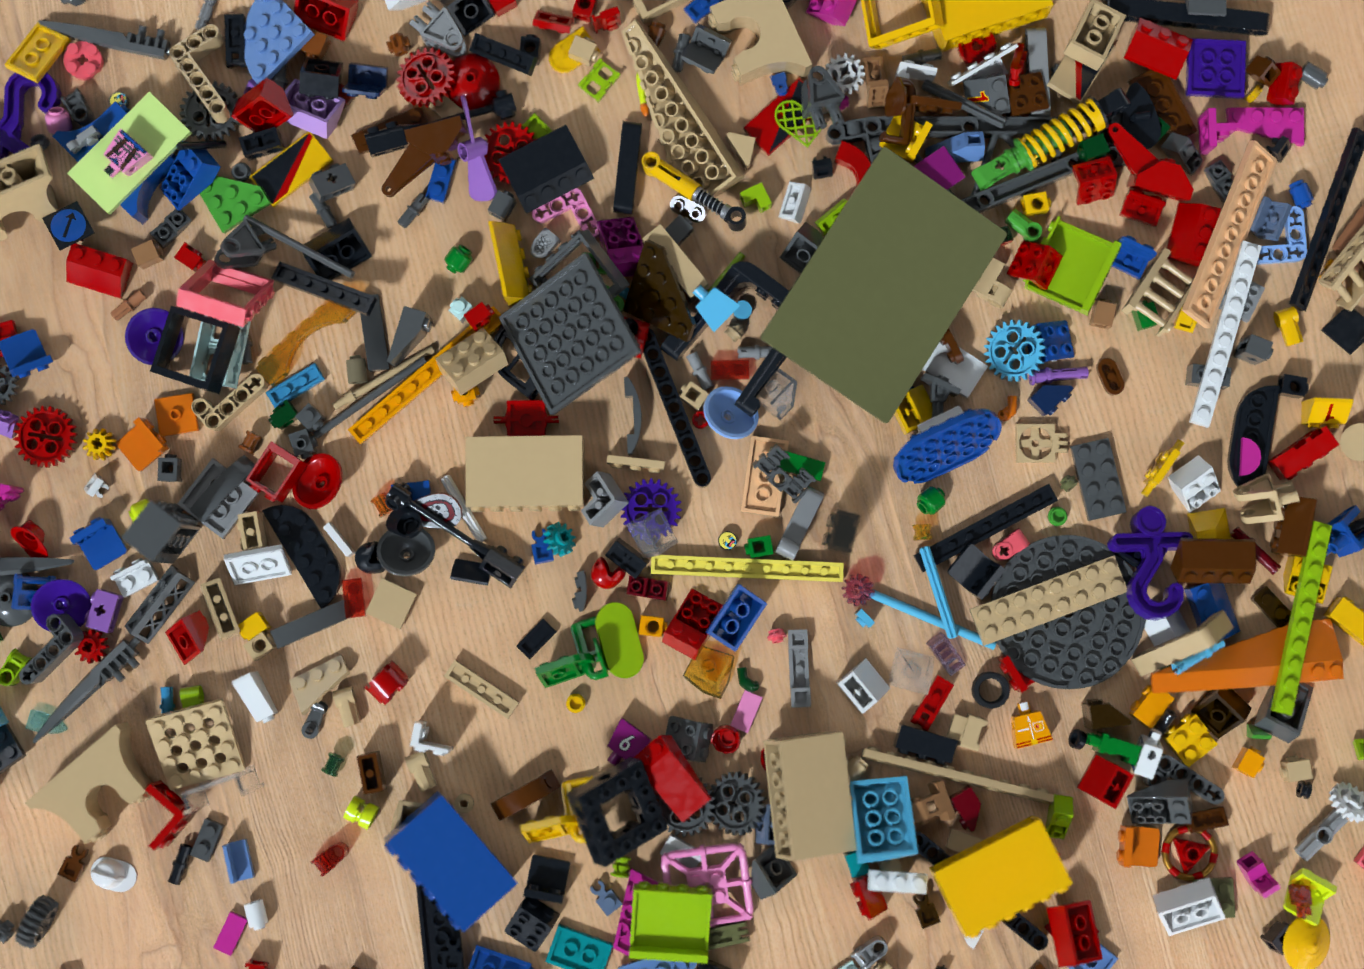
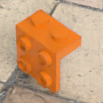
(142, 444)
(1138, 846)

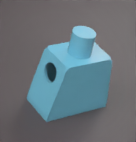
(714, 306)

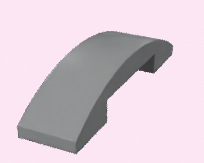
(799, 668)

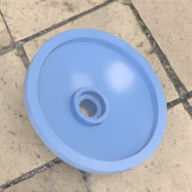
(721, 405)

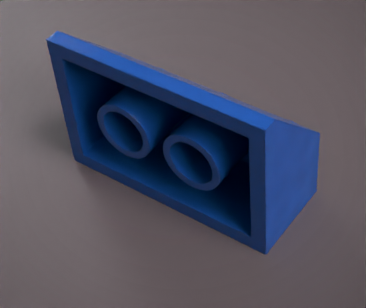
(1208, 599)
(736, 617)

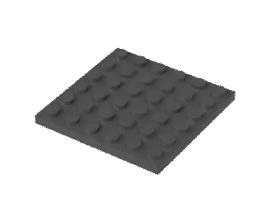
(570, 334)

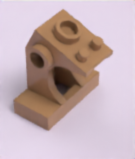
(941, 800)

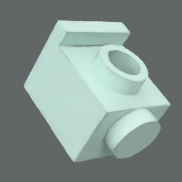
(459, 308)

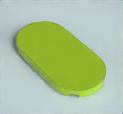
(619, 640)

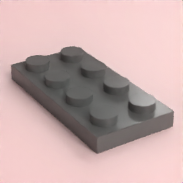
(1098, 479)

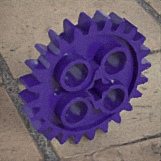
(651, 491)

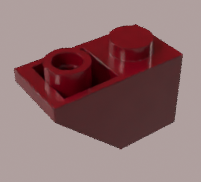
(967, 806)

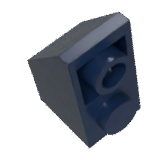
(1048, 396)

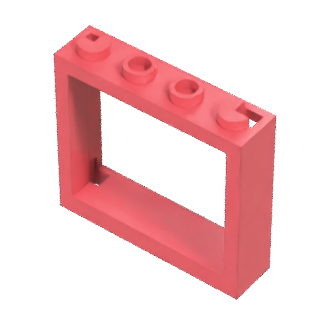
(191, 299)

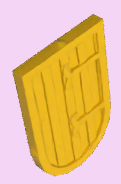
(559, 55)

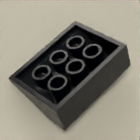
(546, 168)

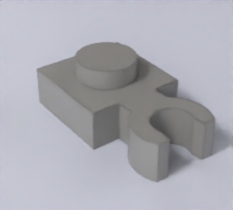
(86, 138)

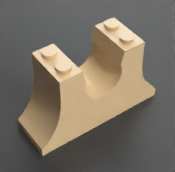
(778, 43)
(26, 185)
(76, 788)

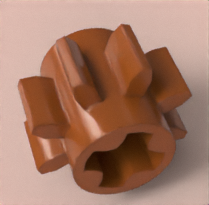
(398, 44)

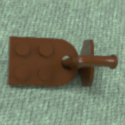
(904, 101)

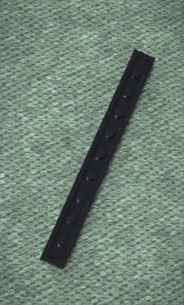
(1328, 220)

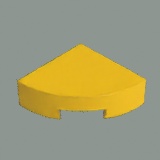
(1254, 93)

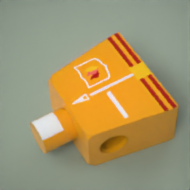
(1029, 727)

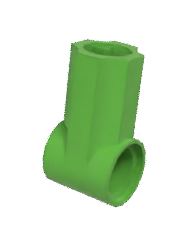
(1022, 224)

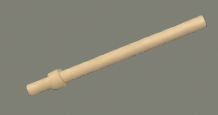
(351, 396)

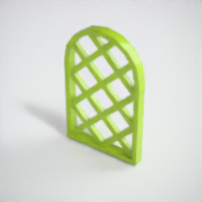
(794, 120)

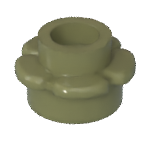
(1068, 483)

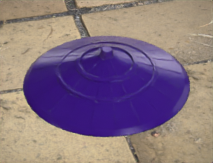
(144, 334)
(58, 598)

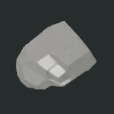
(544, 244)

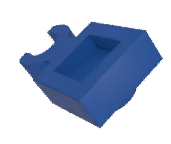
(540, 551)

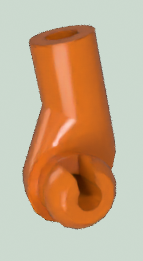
(1010, 410)

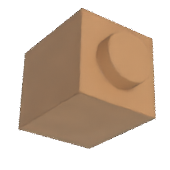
(148, 254)
(1103, 314)

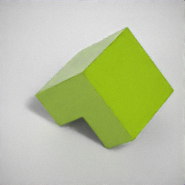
(757, 195)

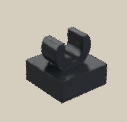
(1281, 148)
(822, 168)

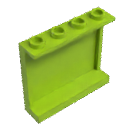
(1082, 267)
(670, 922)

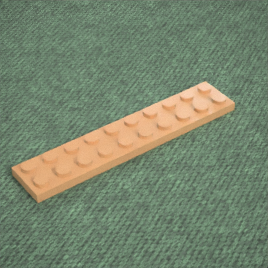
(1229, 232)

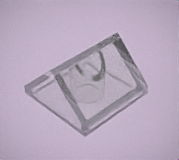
(652, 534)

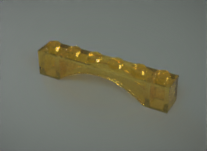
(277, 365)

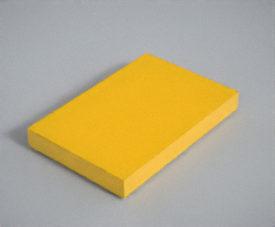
(37, 52)

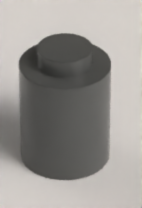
(1314, 76)

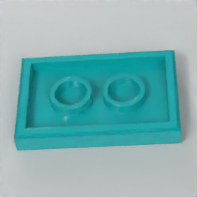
(578, 950)

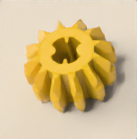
(96, 451)

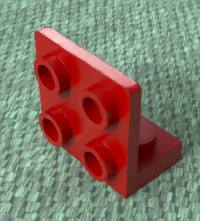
(1095, 180)
(1035, 263)

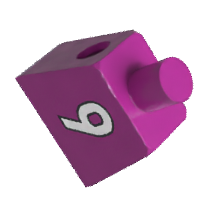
(626, 742)

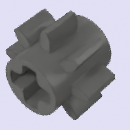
(6, 931)

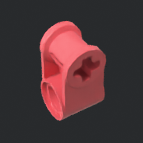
(1012, 543)

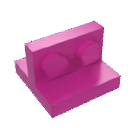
(1212, 132)

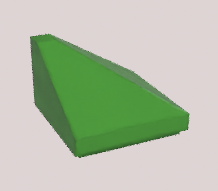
(1256, 733)

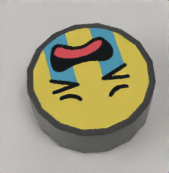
(120, 98)

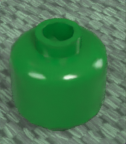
(458, 259)
(931, 500)

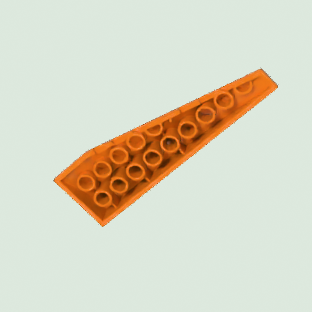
(1256, 663)

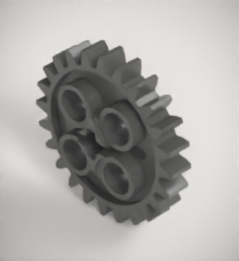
(193, 110)
(752, 809)
(695, 822)

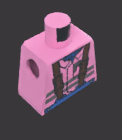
(125, 155)

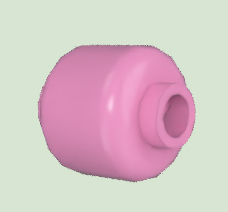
(58, 120)

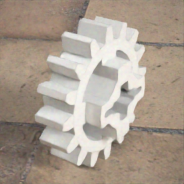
(850, 78)
(1348, 801)

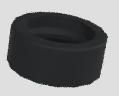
(990, 675)

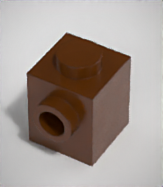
(1263, 70)

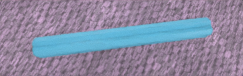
(938, 592)

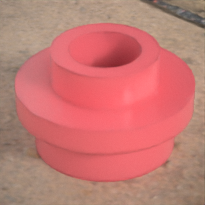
(776, 635)

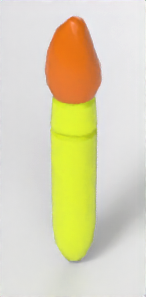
(642, 97)

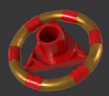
(1189, 854)

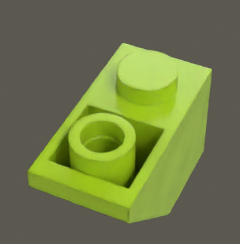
(1059, 816)

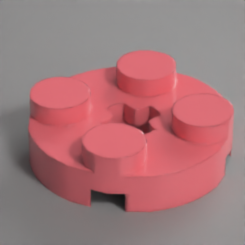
(75, 52)

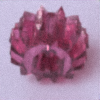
(863, 585)

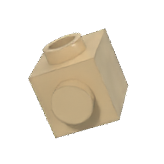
(583, 50)
(1295, 769)

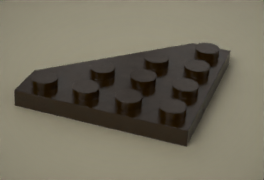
(656, 294)

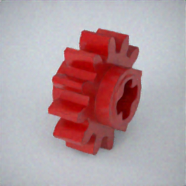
(96, 650)

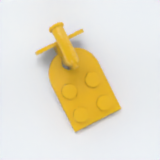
(555, 826)

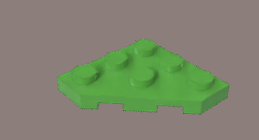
(232, 200)

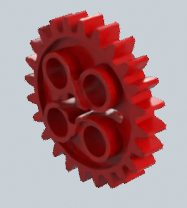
(411, 88)
(516, 136)
(42, 453)

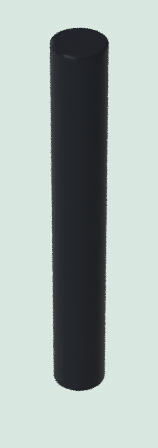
(201, 145)

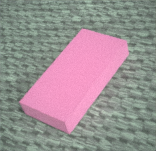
(746, 711)

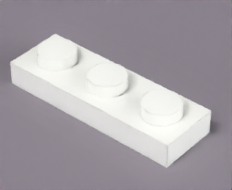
(897, 881)

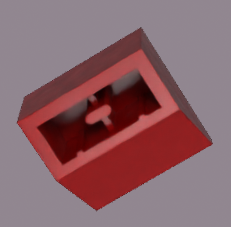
(1105, 781)
(871, 902)

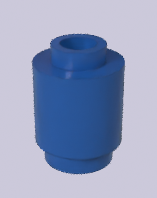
(1301, 194)

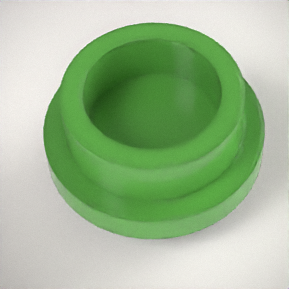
(1057, 516)

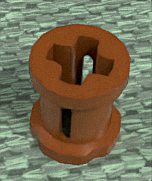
(250, 442)

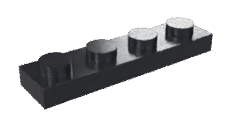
(503, 54)

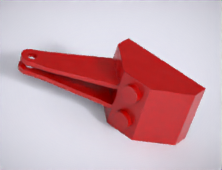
(1147, 172)

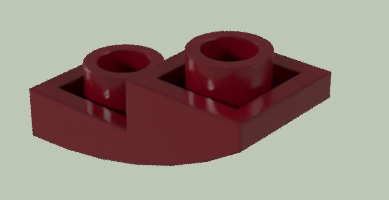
(648, 588)

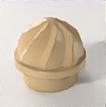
(735, 331)

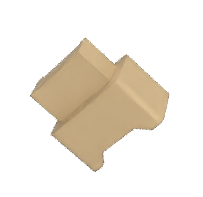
(966, 730)

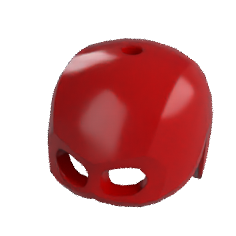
(604, 577)

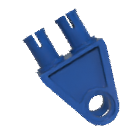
(1341, 538)

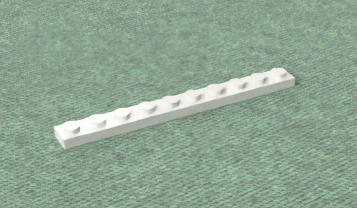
(1225, 334)

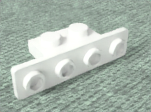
(991, 65)

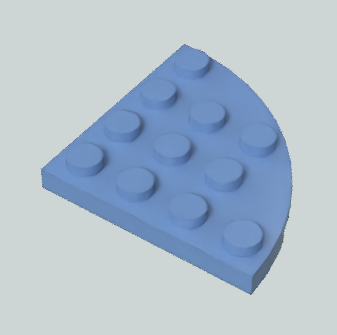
(272, 37)

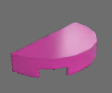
(1249, 456)

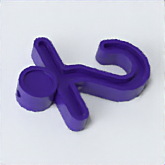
(13, 118)
(1152, 543)

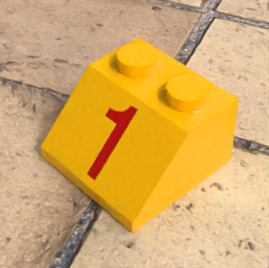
(1325, 411)

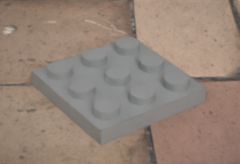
(227, 514)

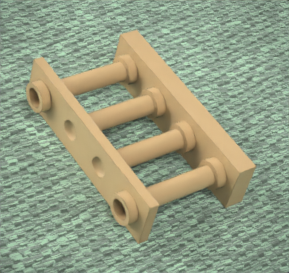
(1344, 266)
(1144, 289)

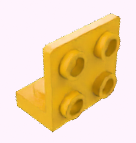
(918, 136)

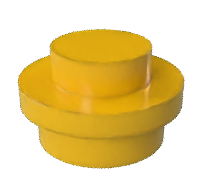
(575, 703)

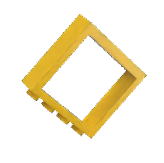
(879, 41)

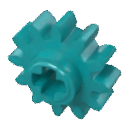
(559, 539)

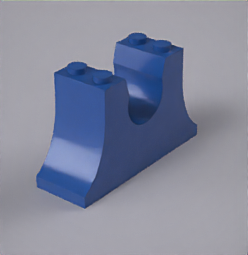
(139, 200)

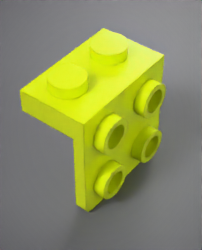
(1320, 891)

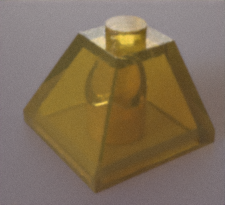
(710, 672)

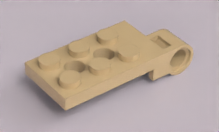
(988, 286)

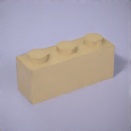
(220, 609)

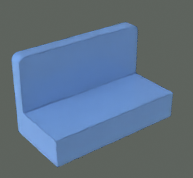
(238, 861)

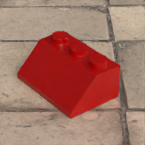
(328, 16)
(1158, 48)
(263, 107)
(1191, 232)
(97, 270)
(1074, 933)

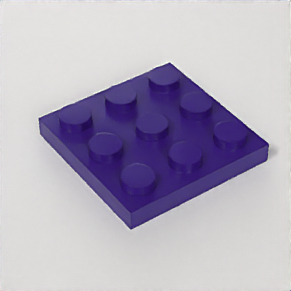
(1216, 68)

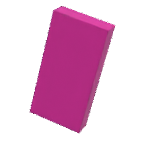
(230, 933)

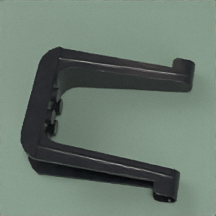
(739, 277)

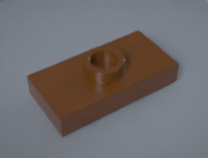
(1208, 820)

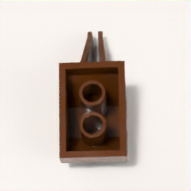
(427, 145)

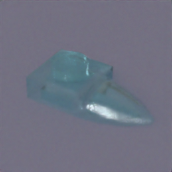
(37, 720)

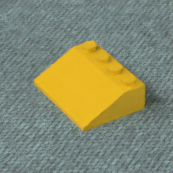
(510, 261)

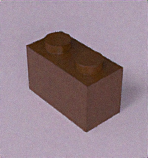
(371, 772)

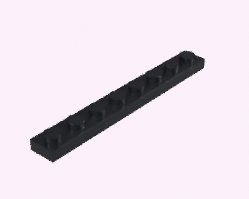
(990, 525)

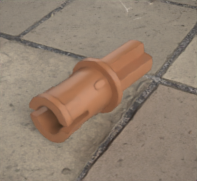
(128, 305)

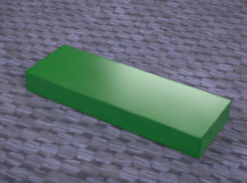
(797, 461)

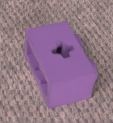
(111, 603)

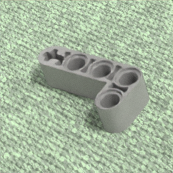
(799, 523)

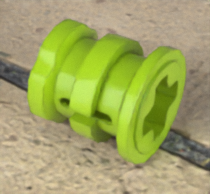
(621, 867)

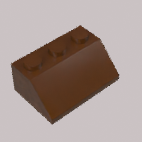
(1294, 531)

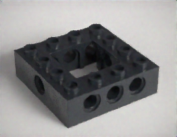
(585, 800)

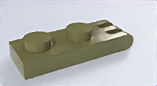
(727, 935)

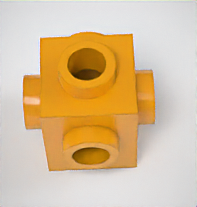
(468, 399)

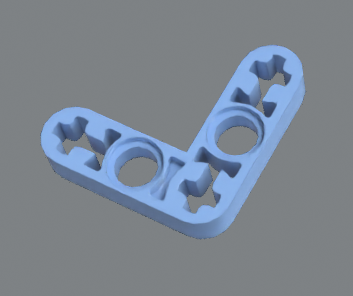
(1291, 243)

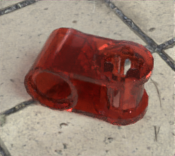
(327, 859)

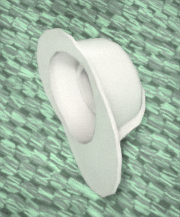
(113, 874)

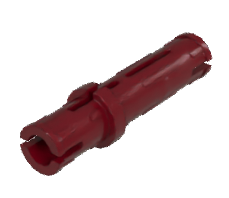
(1261, 556)

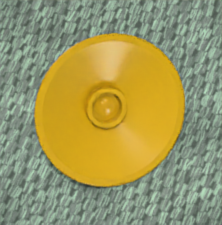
(1306, 944)

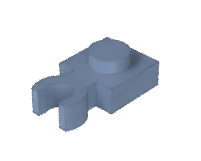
(607, 900)

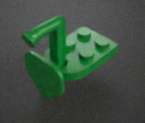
(575, 665)

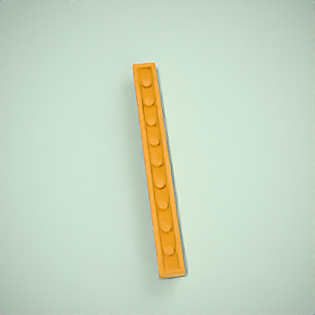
(410, 388)

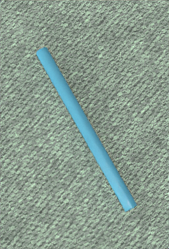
(926, 616)

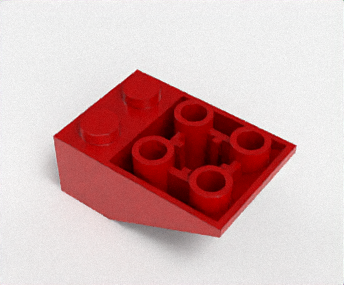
(689, 626)

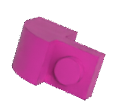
(1257, 875)

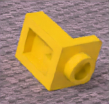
(1184, 322)

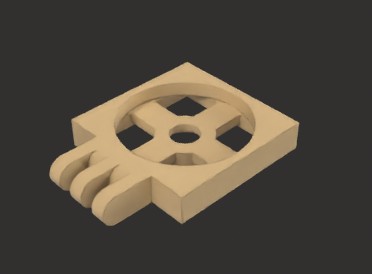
(1054, 443)

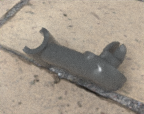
(313, 722)

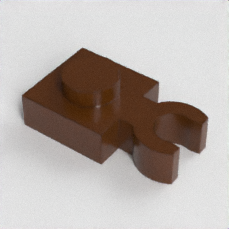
(72, 866)

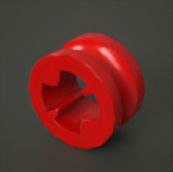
(695, 423)

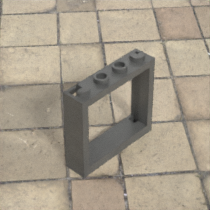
(595, 249)

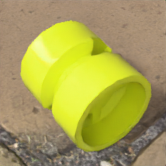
(354, 810)

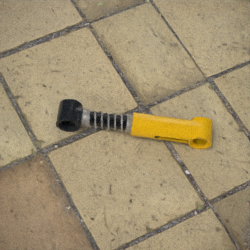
(692, 190)

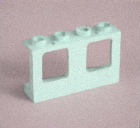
(206, 346)

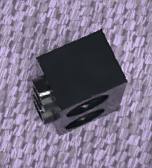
(262, 143)

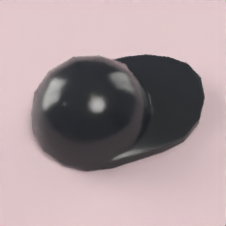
(404, 523)

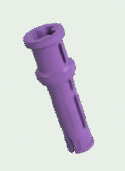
(1049, 375)

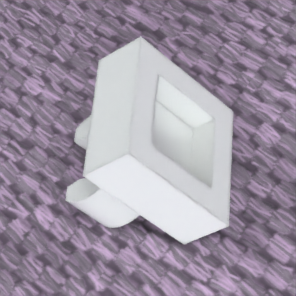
(94, 485)

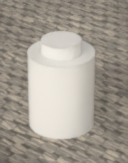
(256, 914)

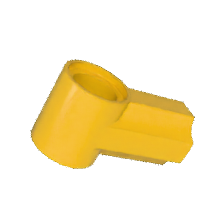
(1287, 321)

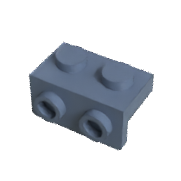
(1270, 219)

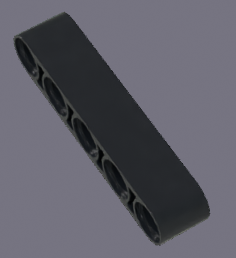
(627, 167)

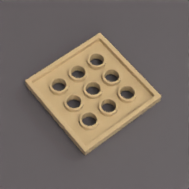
(196, 773)

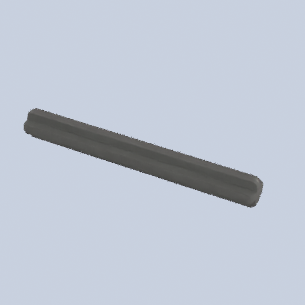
(967, 105)

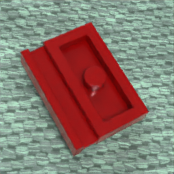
(607, 20)

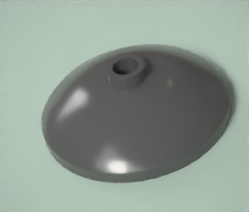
(393, 549)
(8, 616)

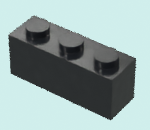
(925, 744)

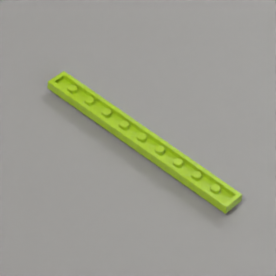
(1301, 620)

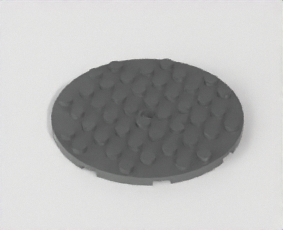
(1077, 648)

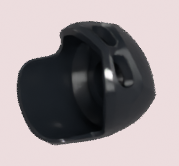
(367, 558)

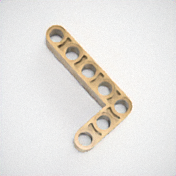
(189, 56)
(1185, 645)

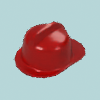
(30, 539)

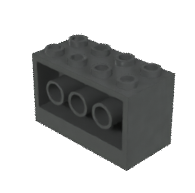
(161, 531)

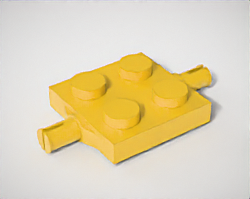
(1164, 463)

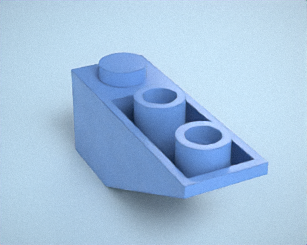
(962, 147)

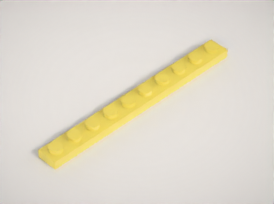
(747, 568)

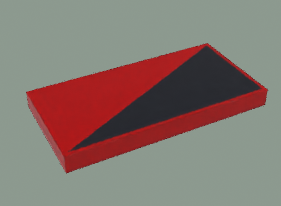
(764, 127)

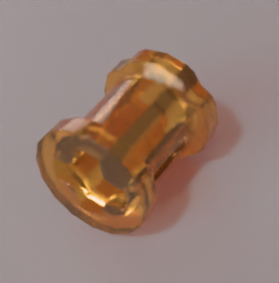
(379, 502)

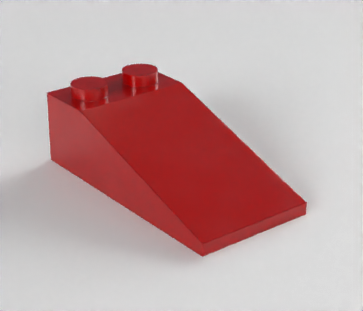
(673, 777)

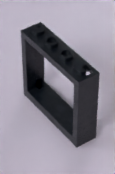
(221, 355)

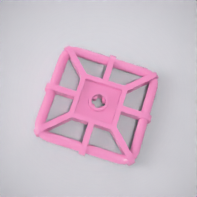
(715, 876)

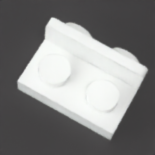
(135, 577)

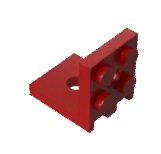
(176, 806)

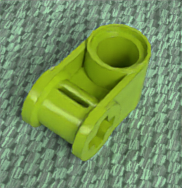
(13, 664)
(191, 696)

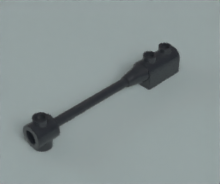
(394, 139)
(495, 560)

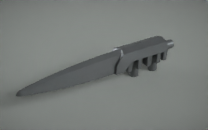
(132, 43)
(19, 565)
(95, 679)

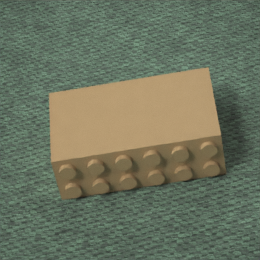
(525, 473)
(809, 795)

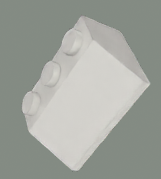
(1188, 906)

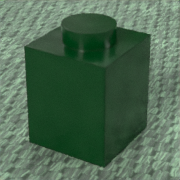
(1093, 148)

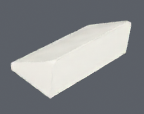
(795, 202)

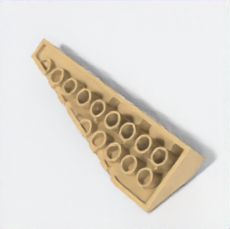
(683, 127)

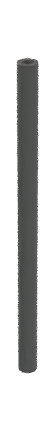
(299, 246)
(370, 397)

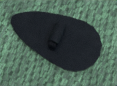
(1141, 117)

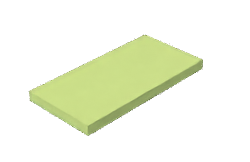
(153, 130)

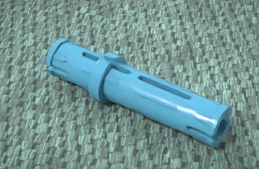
(1187, 662)

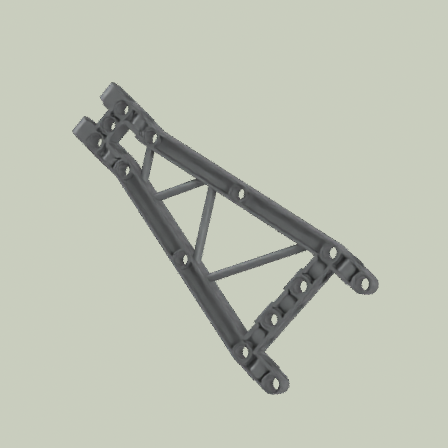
(948, 127)

